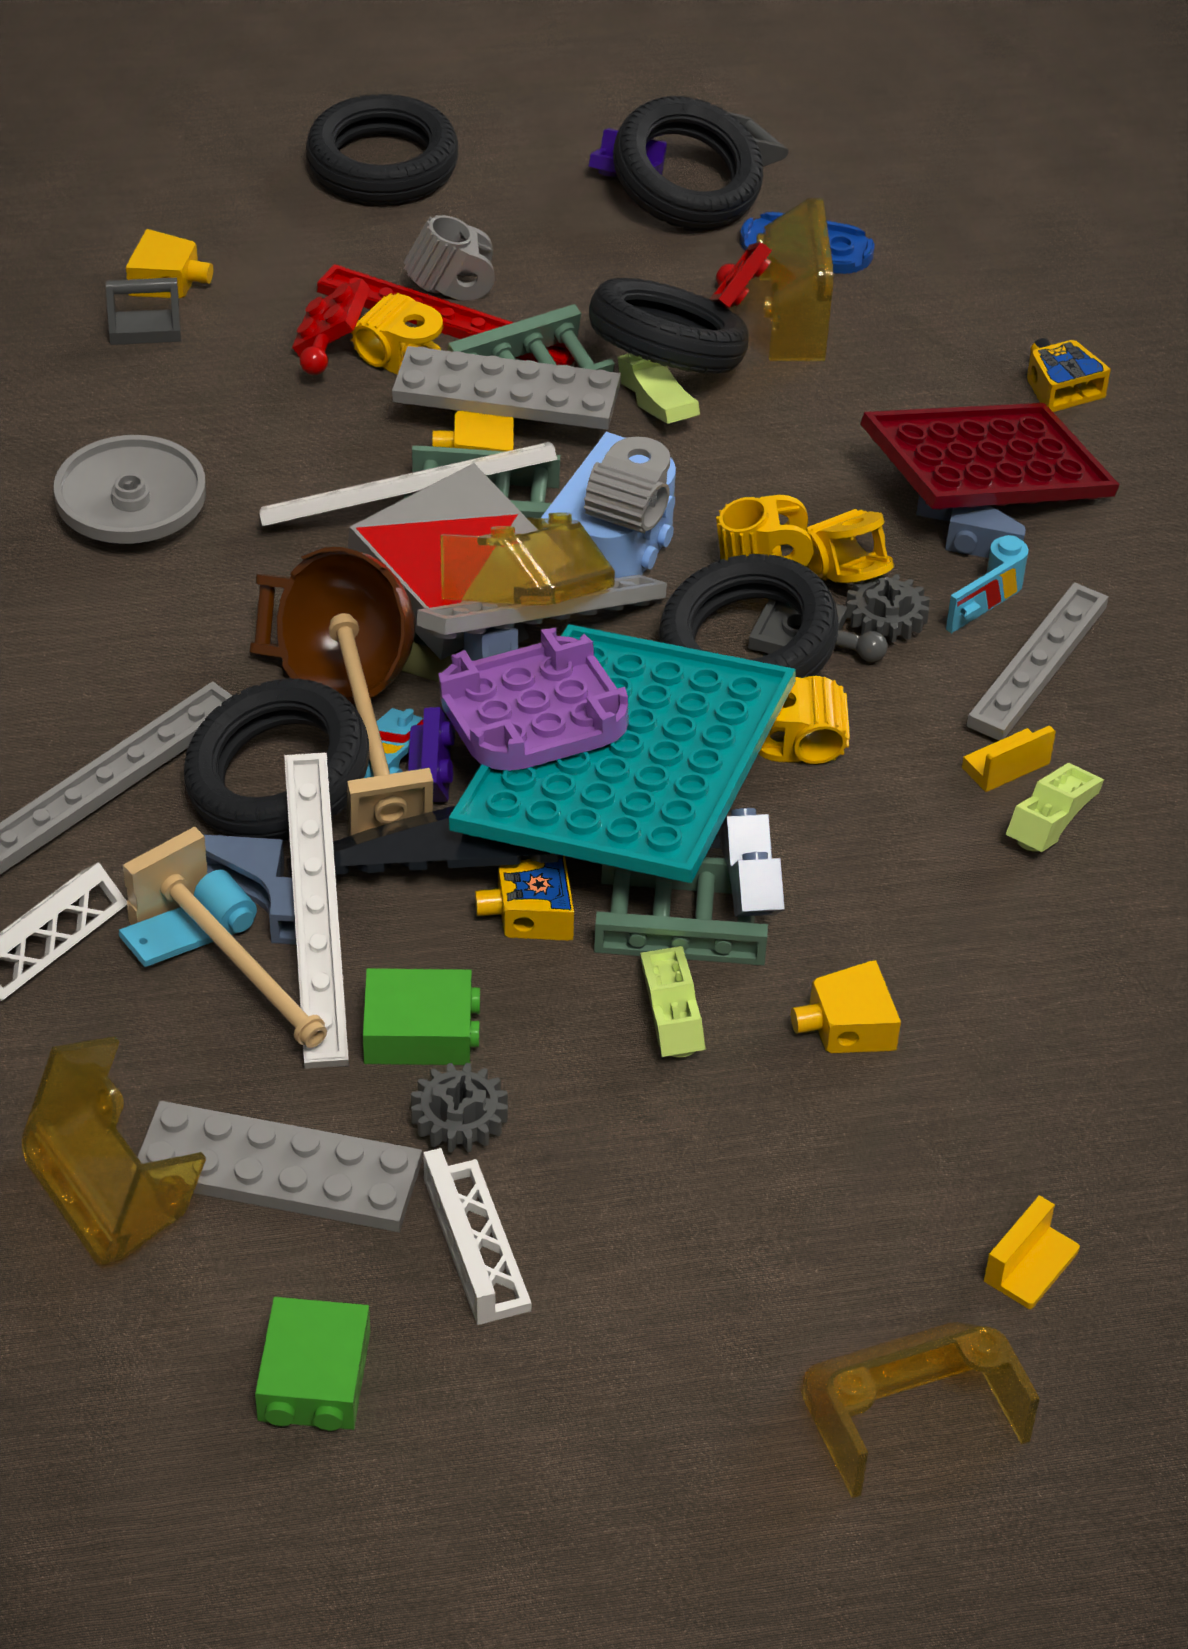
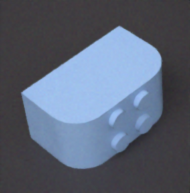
(624, 548)

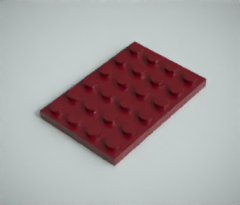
(988, 455)

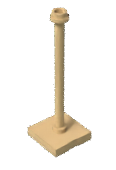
(386, 795)
(167, 880)

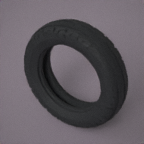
(389, 182)
(674, 203)
(668, 325)
(750, 578)
(248, 715)

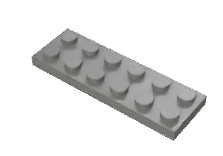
(507, 387)
(288, 1165)

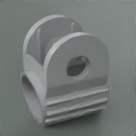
(447, 250)
(630, 491)

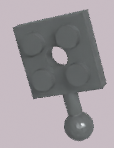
(776, 629)

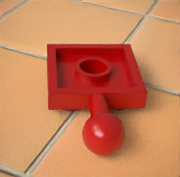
(734, 278)
(327, 321)

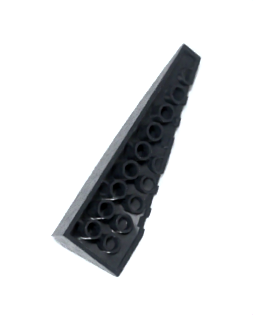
(425, 839)

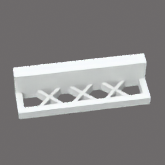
(48, 911)
(466, 1243)

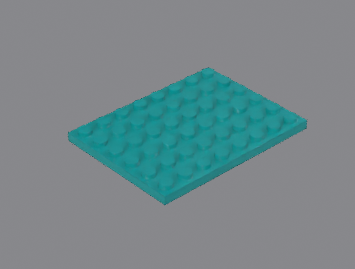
(660, 787)

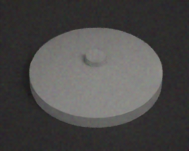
(130, 489)

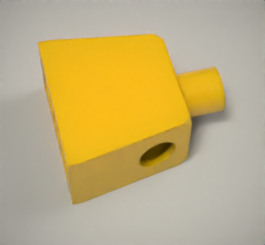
(167, 257)
(477, 432)
(851, 1011)

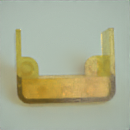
(799, 282)
(525, 568)
(87, 1163)
(855, 1380)

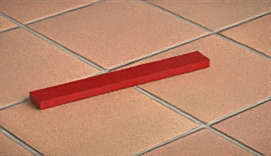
(457, 319)

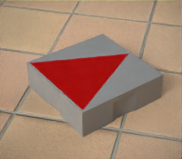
(410, 541)

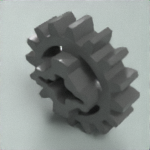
(888, 607)
(459, 1107)

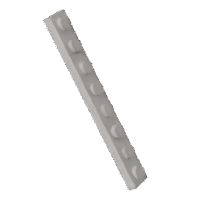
(477, 616)
(105, 777)

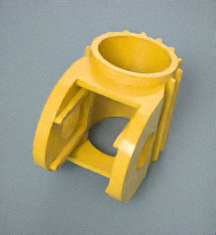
(384, 337)
(754, 527)
(838, 553)
(812, 723)

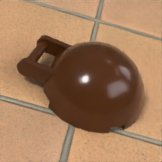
(328, 585)

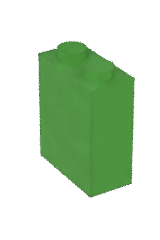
(420, 1016)
(313, 1363)

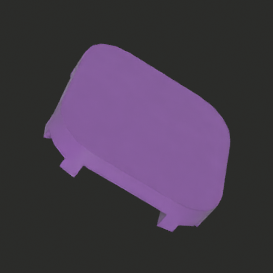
(533, 703)

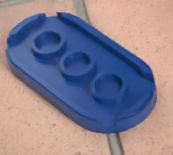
(848, 243)

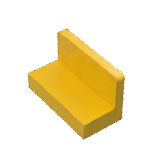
(1010, 758)
(1030, 1256)

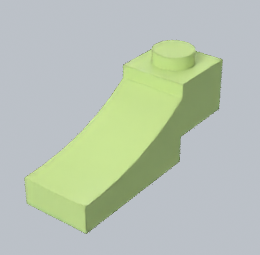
(656, 389)
(1052, 806)
(673, 1002)

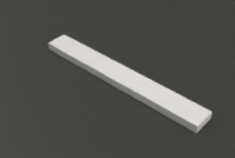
(402, 484)
(316, 905)

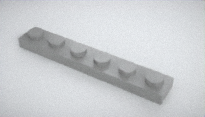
(1037, 662)

